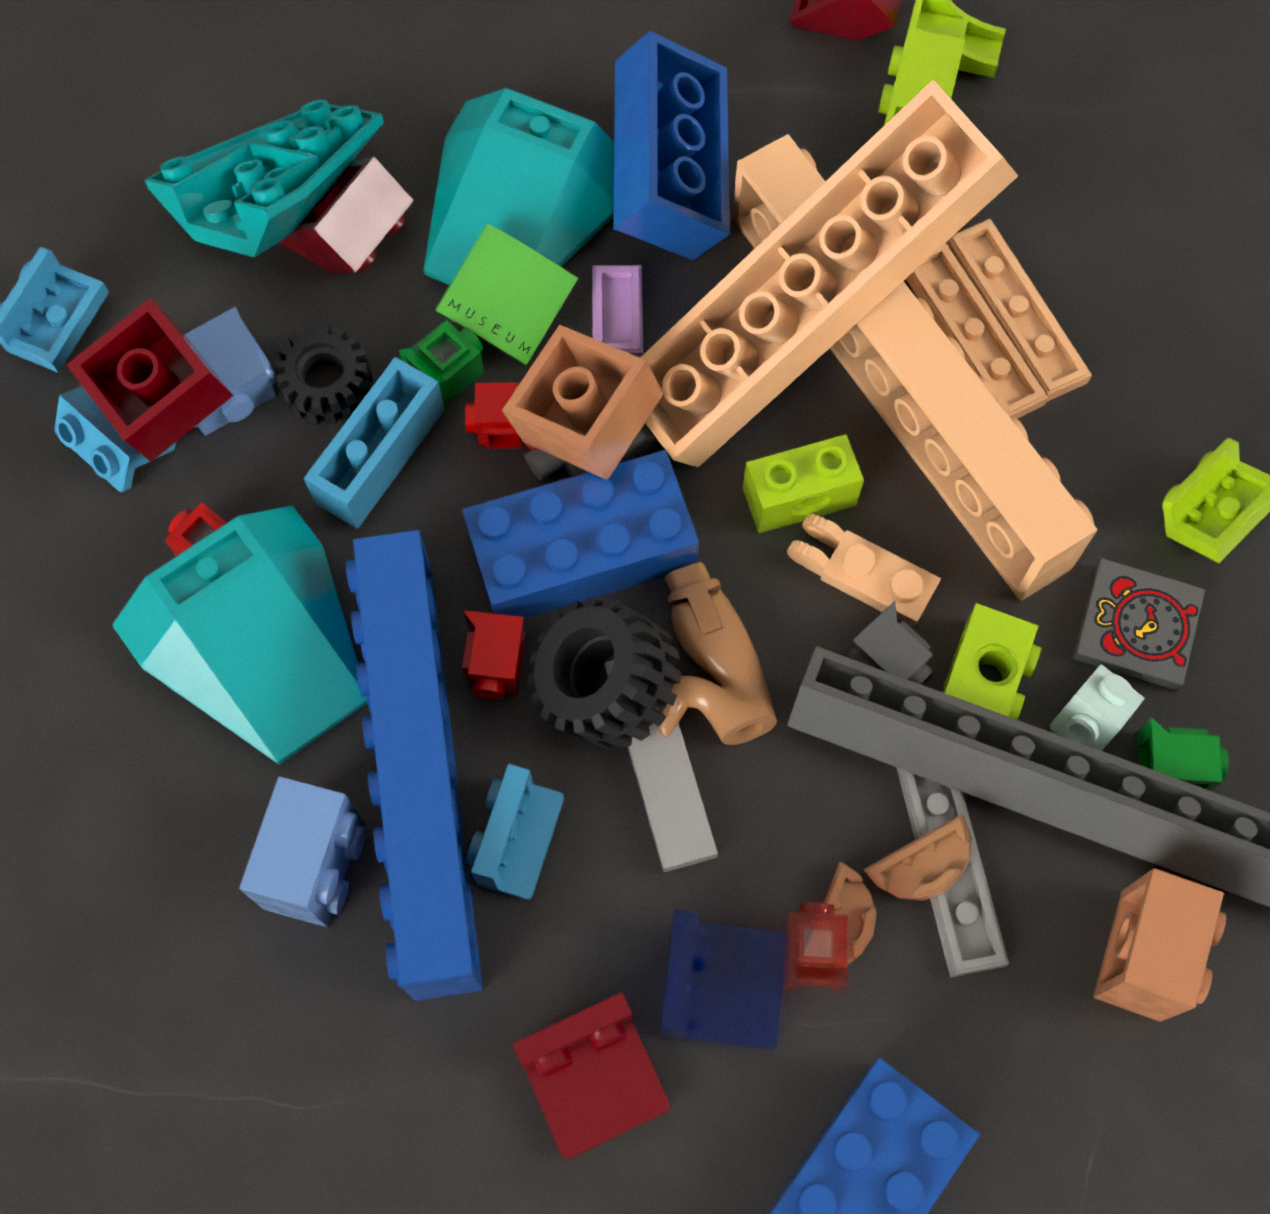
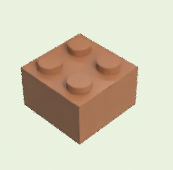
(583, 401)
(1161, 946)

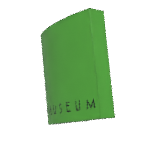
(506, 293)

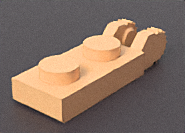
(865, 570)

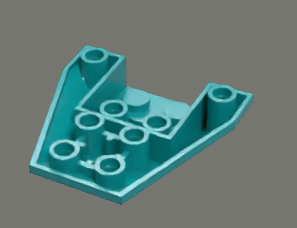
(523, 172)
(265, 180)
(250, 632)

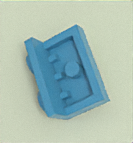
(48, 311)
(94, 439)
(516, 835)

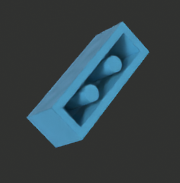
(375, 443)

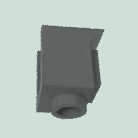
(893, 648)

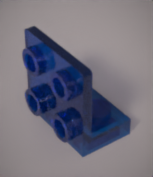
(723, 983)

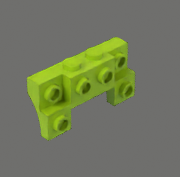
(935, 48)

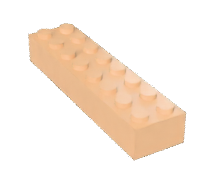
(821, 272)

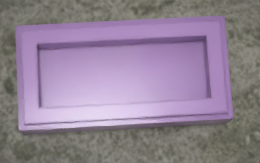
(618, 307)

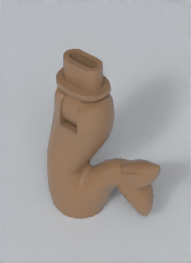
(721, 646)

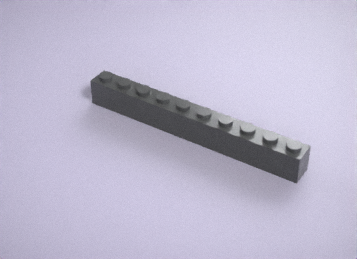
(1036, 773)

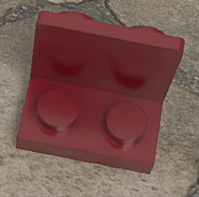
(592, 1076)

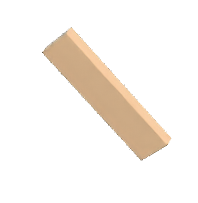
(1019, 309)
(967, 318)

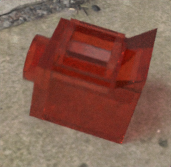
(816, 948)

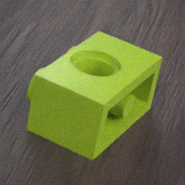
(801, 483)
(996, 641)

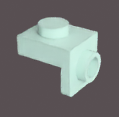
(1097, 710)

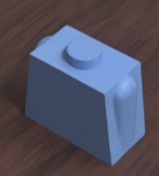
(238, 363)

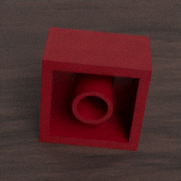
(149, 380)

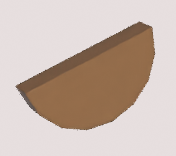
(927, 864)
(853, 899)

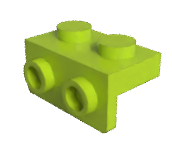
(1217, 503)

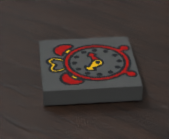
(1139, 624)

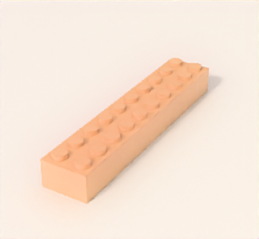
(936, 403)

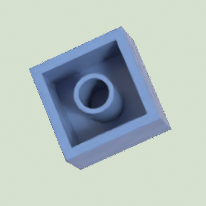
(304, 852)

